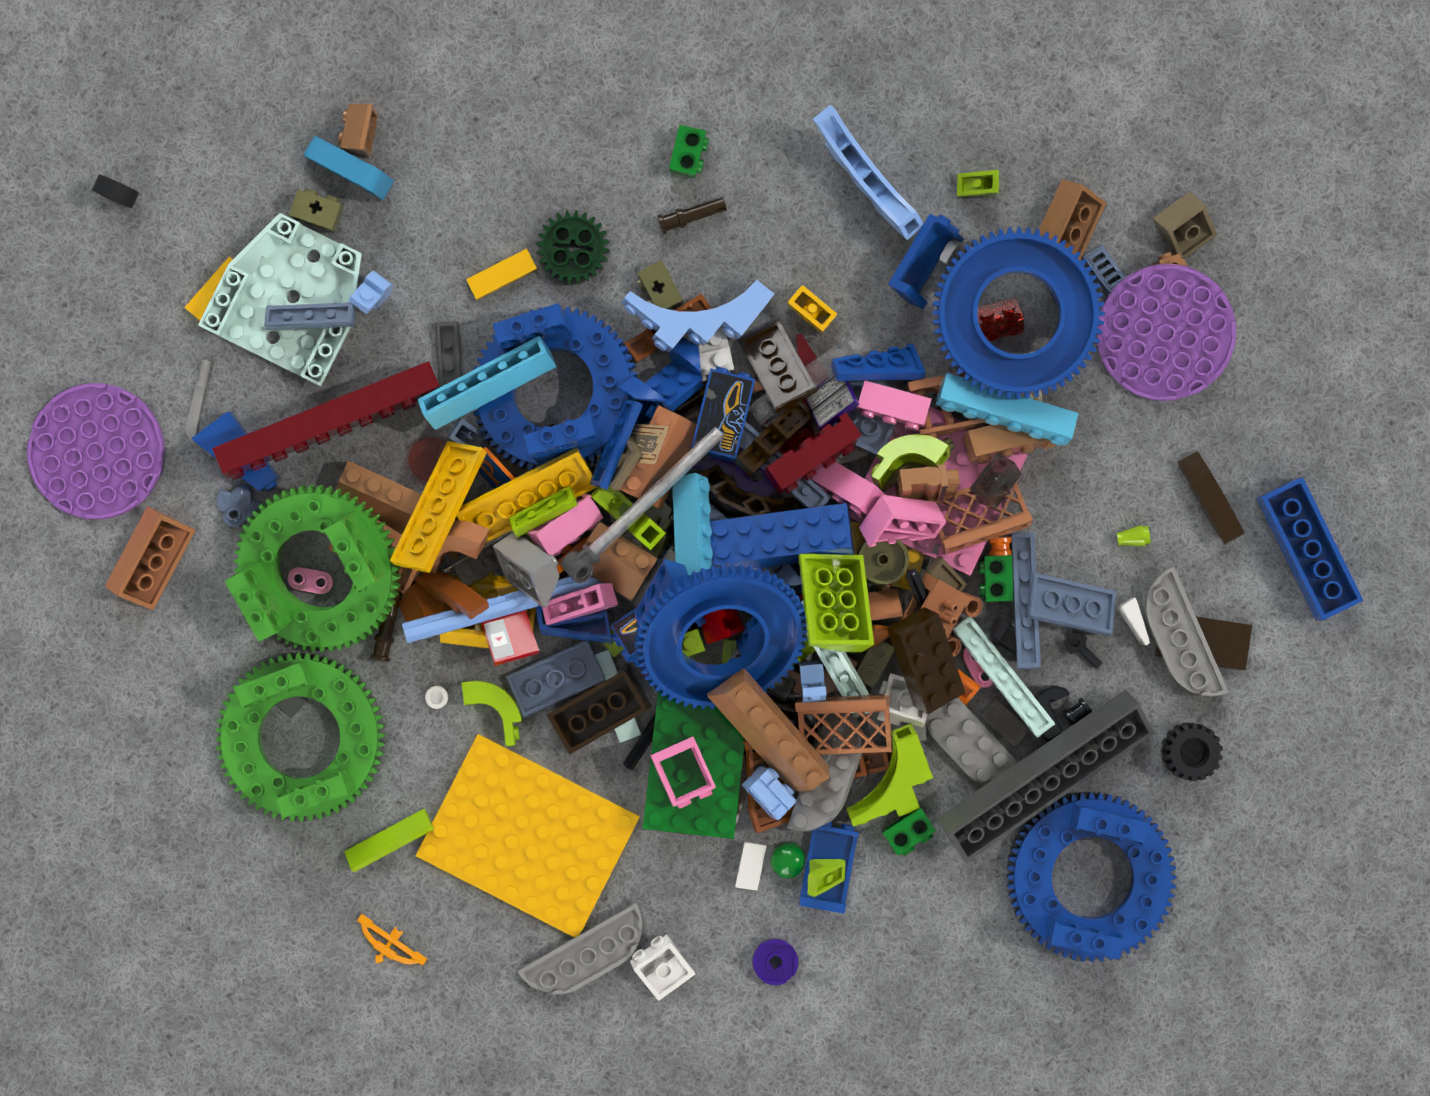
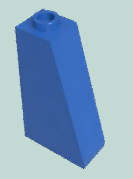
(227, 429)

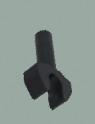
(1082, 649)

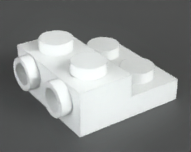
(714, 353)
(900, 703)
(661, 966)

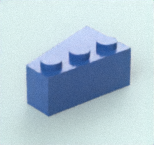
(588, 627)

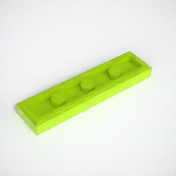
(389, 840)

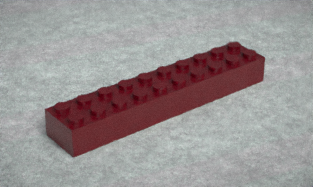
(324, 421)

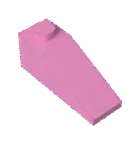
(580, 603)

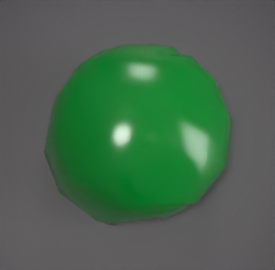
(787, 860)

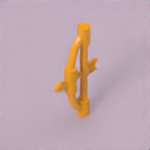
(392, 939)

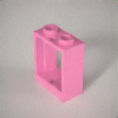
(703, 791)

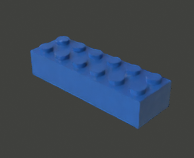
(781, 536)
(1309, 549)

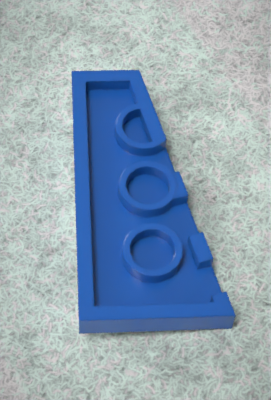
(889, 365)

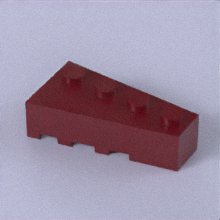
(813, 455)

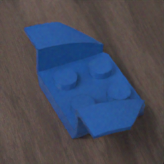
(674, 382)

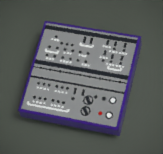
(831, 401)

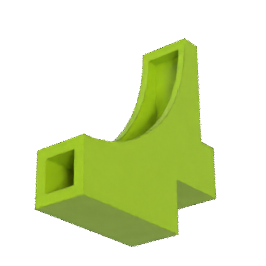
(895, 790)

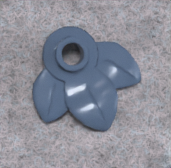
(237, 501)

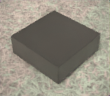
(292, 705)

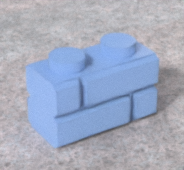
(770, 792)

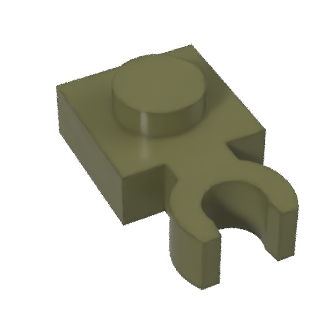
(658, 549)

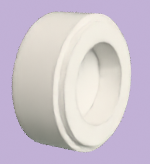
(948, 252)
(436, 697)

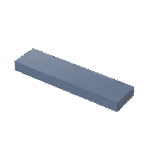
(310, 316)

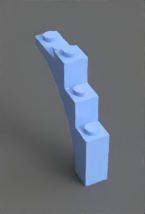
(865, 174)
(701, 325)

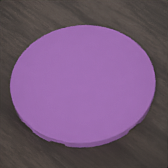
(1166, 332)
(96, 451)

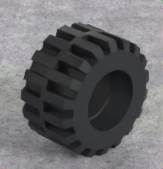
(1210, 757)

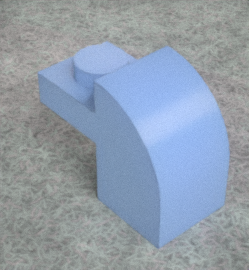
(371, 292)
(812, 681)

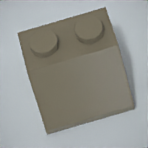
(1185, 225)

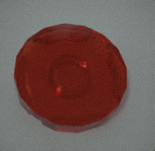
(421, 465)

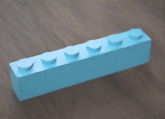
(487, 383)
(1023, 415)
(692, 522)

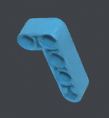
(349, 167)

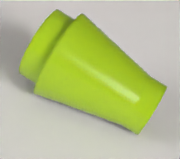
(1134, 536)

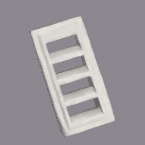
(1132, 616)

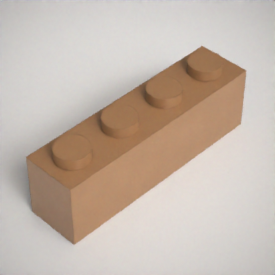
(986, 441)

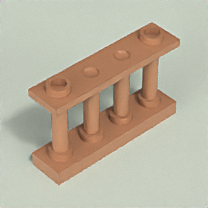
(928, 385)

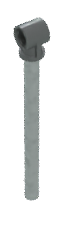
(579, 564)

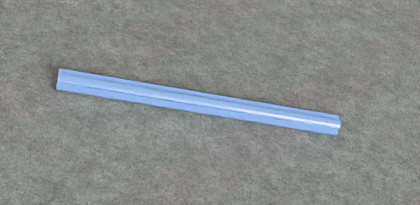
(498, 607)

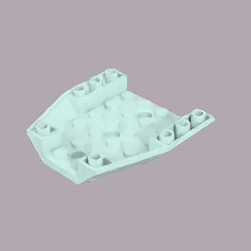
(265, 276)

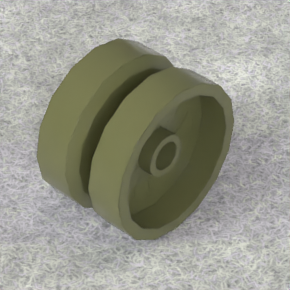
(892, 569)

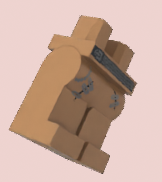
(927, 483)

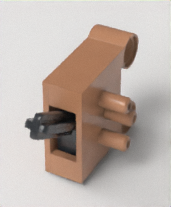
(943, 600)

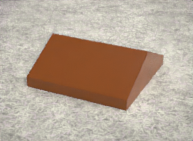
(419, 604)

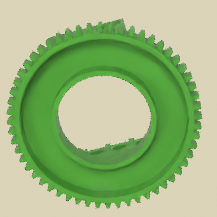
(360, 546)
(243, 746)

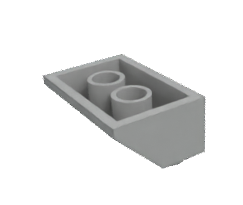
(528, 567)

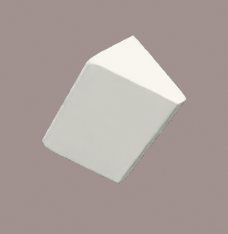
(750, 865)

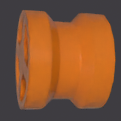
(1000, 546)

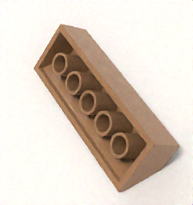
(386, 497)
(770, 732)

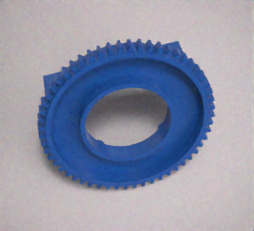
(1068, 284)
(609, 370)
(677, 600)
(1148, 889)

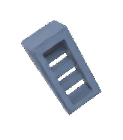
(1111, 265)

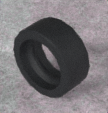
(115, 191)

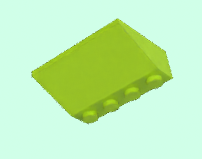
(836, 602)

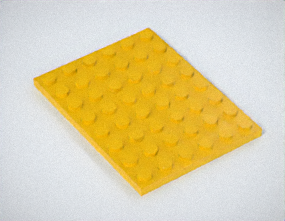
(527, 836)

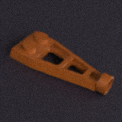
(760, 819)

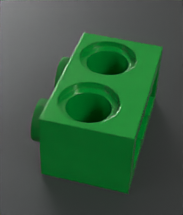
(682, 151)
(1003, 578)
(905, 826)

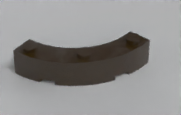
(738, 503)

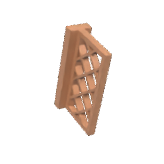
(985, 532)
(847, 705)

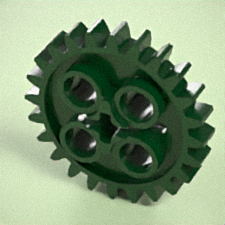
(570, 268)

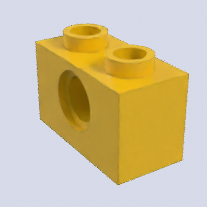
(812, 309)

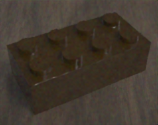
(926, 660)
(599, 710)

